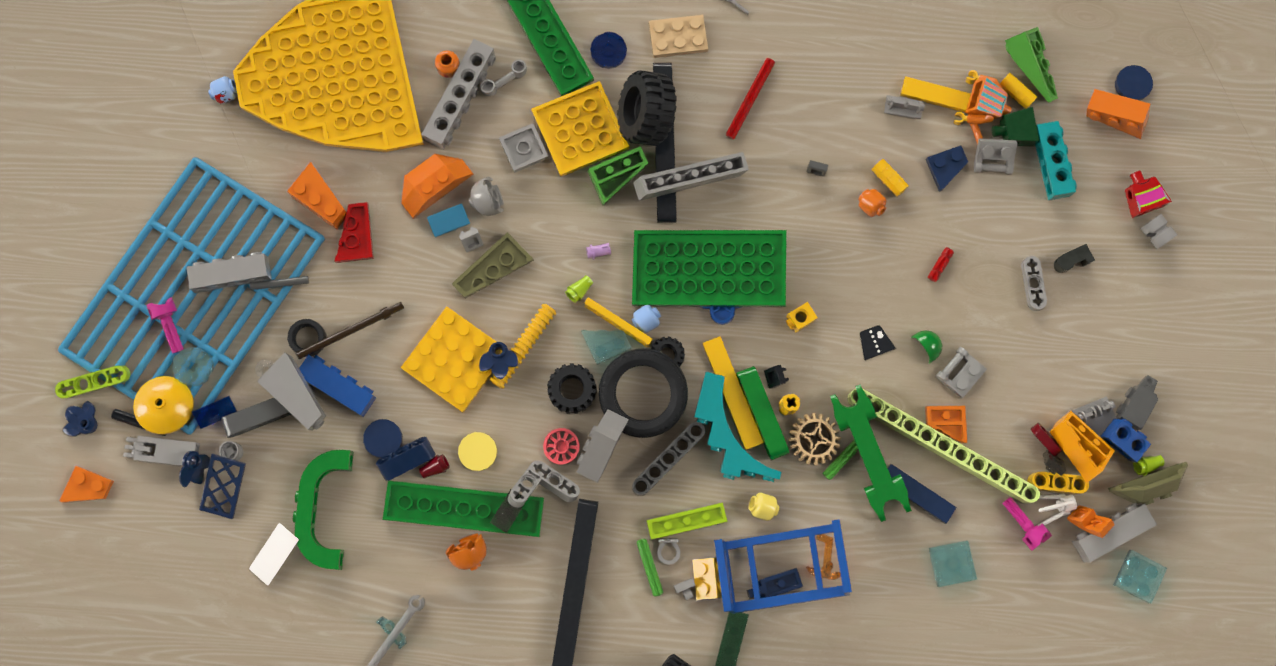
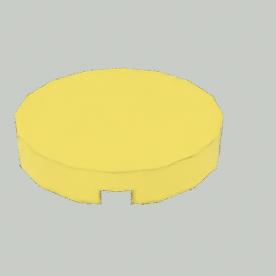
(477, 451)

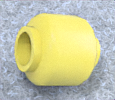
(763, 506)

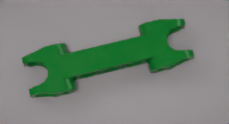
(884, 486)

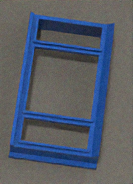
(788, 599)

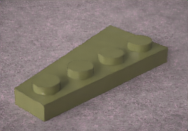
(492, 266)

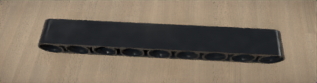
(665, 160)
(575, 583)

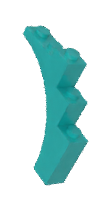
(720, 437)

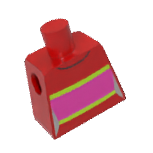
(1145, 195)

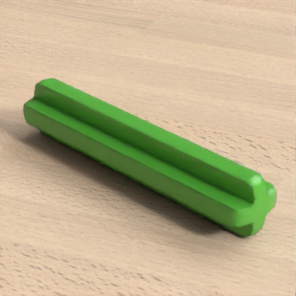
(841, 460)
(649, 567)

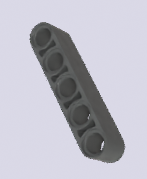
(254, 417)
(675, 452)

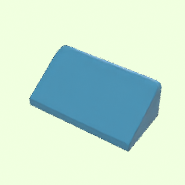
(448, 220)

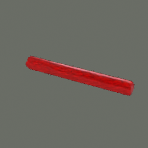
(750, 98)

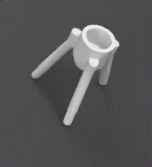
(1064, 504)

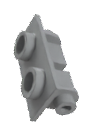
(904, 107)

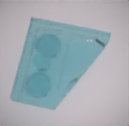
(606, 344)

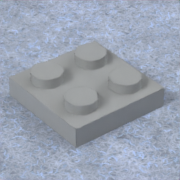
(523, 147)

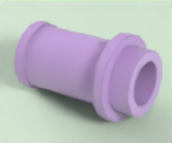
(598, 250)

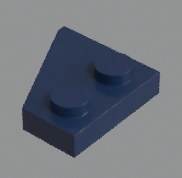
(946, 165)

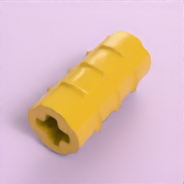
(1018, 90)
(890, 177)
(795, 404)

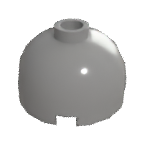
(486, 197)

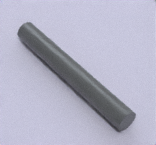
(279, 283)

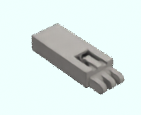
(166, 451)

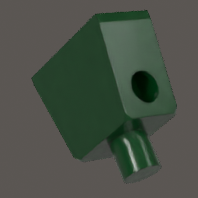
(1019, 127)

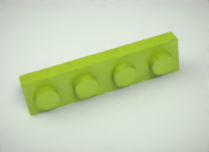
(686, 521)

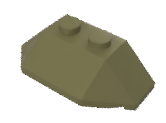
(1152, 485)

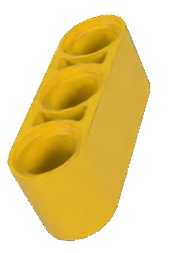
(1067, 483)

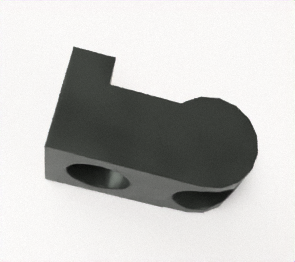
(1068, 260)

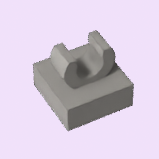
(471, 239)
(685, 588)

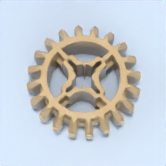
(822, 440)

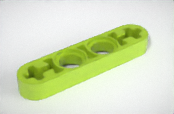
(92, 379)

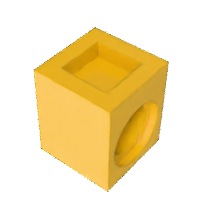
(804, 310)

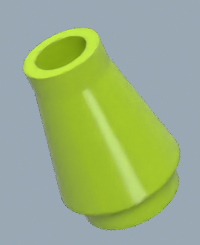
(578, 289)
(1148, 464)

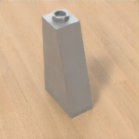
(292, 391)

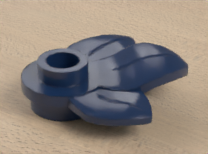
(499, 363)
(78, 418)
(193, 468)

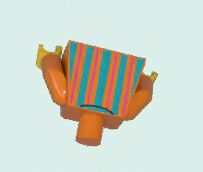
(985, 102)

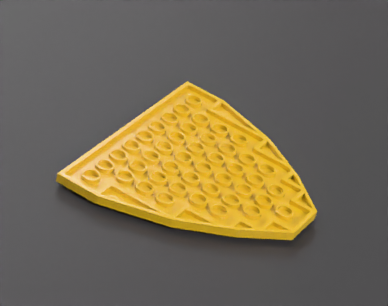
(333, 76)

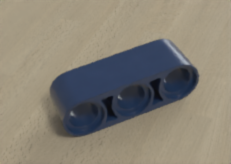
(405, 458)

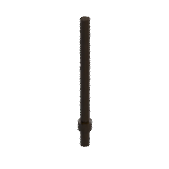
(384, 313)

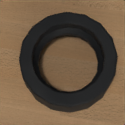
(301, 324)

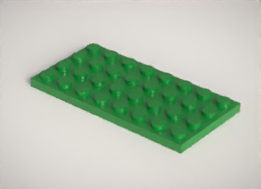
(709, 268)

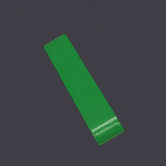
(762, 413)

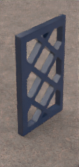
(236, 480)

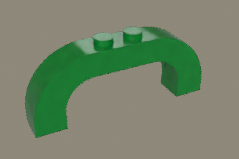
(306, 510)

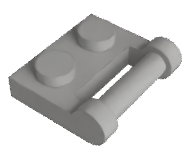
(995, 150)
(965, 377)

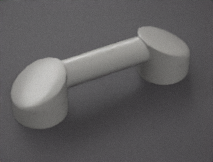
(490, 88)

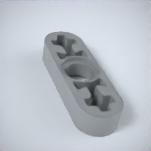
(1039, 277)

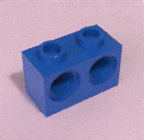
(1124, 443)

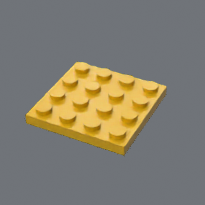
(580, 128)
(450, 359)

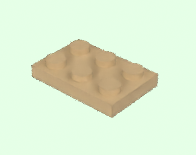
(678, 36)

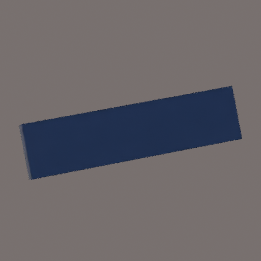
(925, 497)

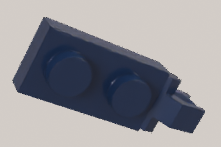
(778, 584)

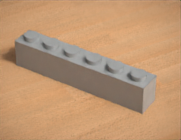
(690, 176)

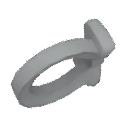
(662, 543)

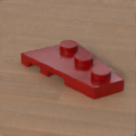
(356, 235)

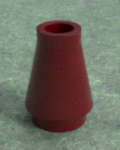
(435, 466)

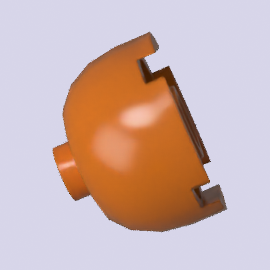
(468, 553)

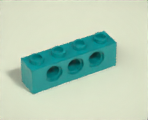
(1054, 188)

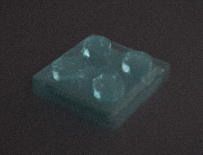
(952, 563)
(1140, 576)

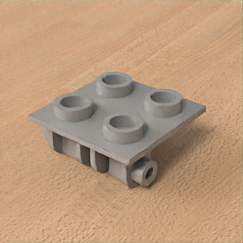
(1097, 415)

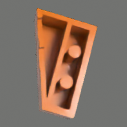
(1119, 112)
(317, 197)

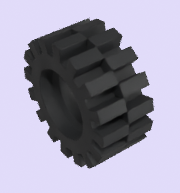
(674, 345)

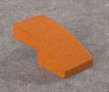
(1090, 522)

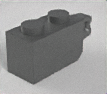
(1139, 403)

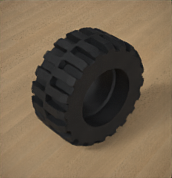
(646, 108)

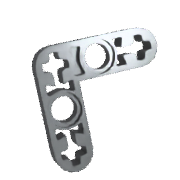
(536, 479)

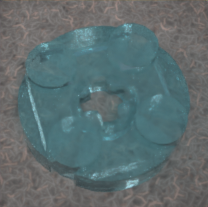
(182, 362)

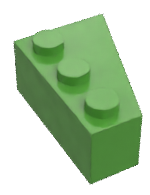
(615, 173)

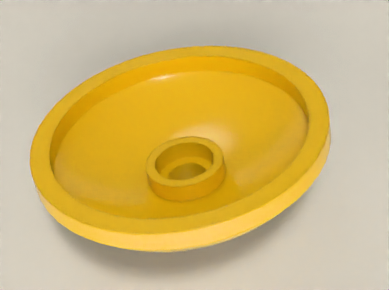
(175, 407)

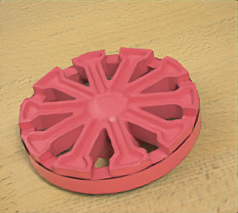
(561, 446)

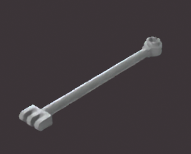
(397, 629)

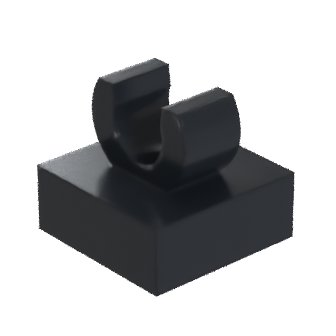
(775, 376)

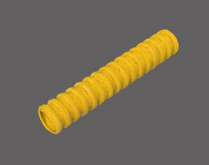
(527, 340)

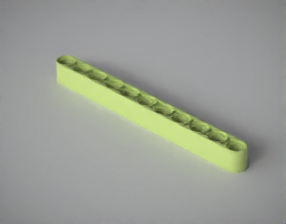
(952, 447)

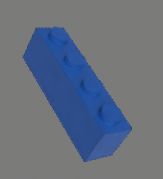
(337, 386)

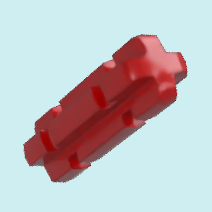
(940, 265)

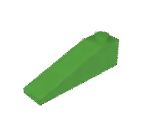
(1028, 54)

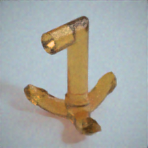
(827, 564)

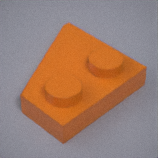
(948, 421)
(86, 486)

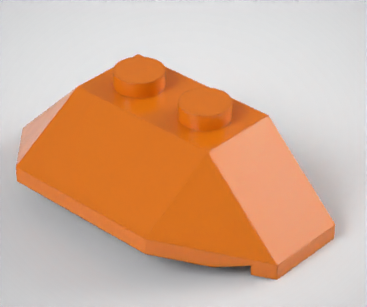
(432, 181)

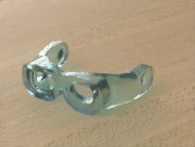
(382, 622)

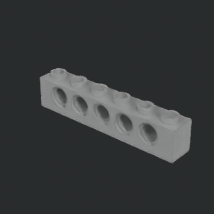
(476, 52)

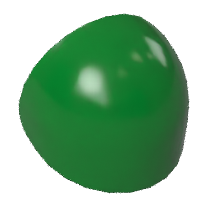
(930, 342)

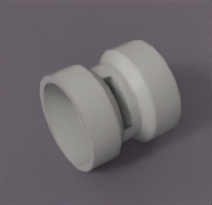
(227, 450)

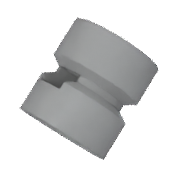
(1158, 231)

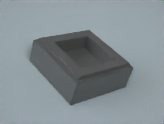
(817, 168)

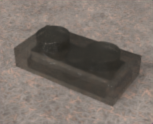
(1054, 463)
(506, 514)

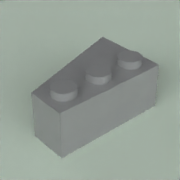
(601, 445)

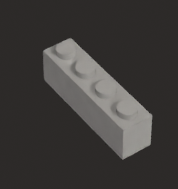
(229, 272)
(1127, 526)

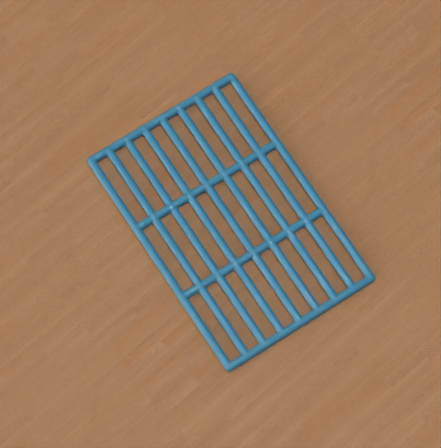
(198, 252)

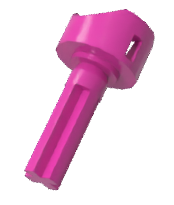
(164, 313)
(1034, 534)

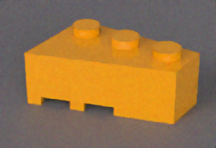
(1081, 445)

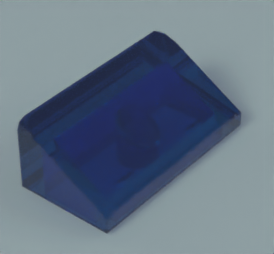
(214, 412)

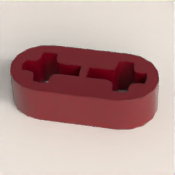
(1046, 439)

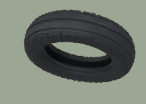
(663, 364)

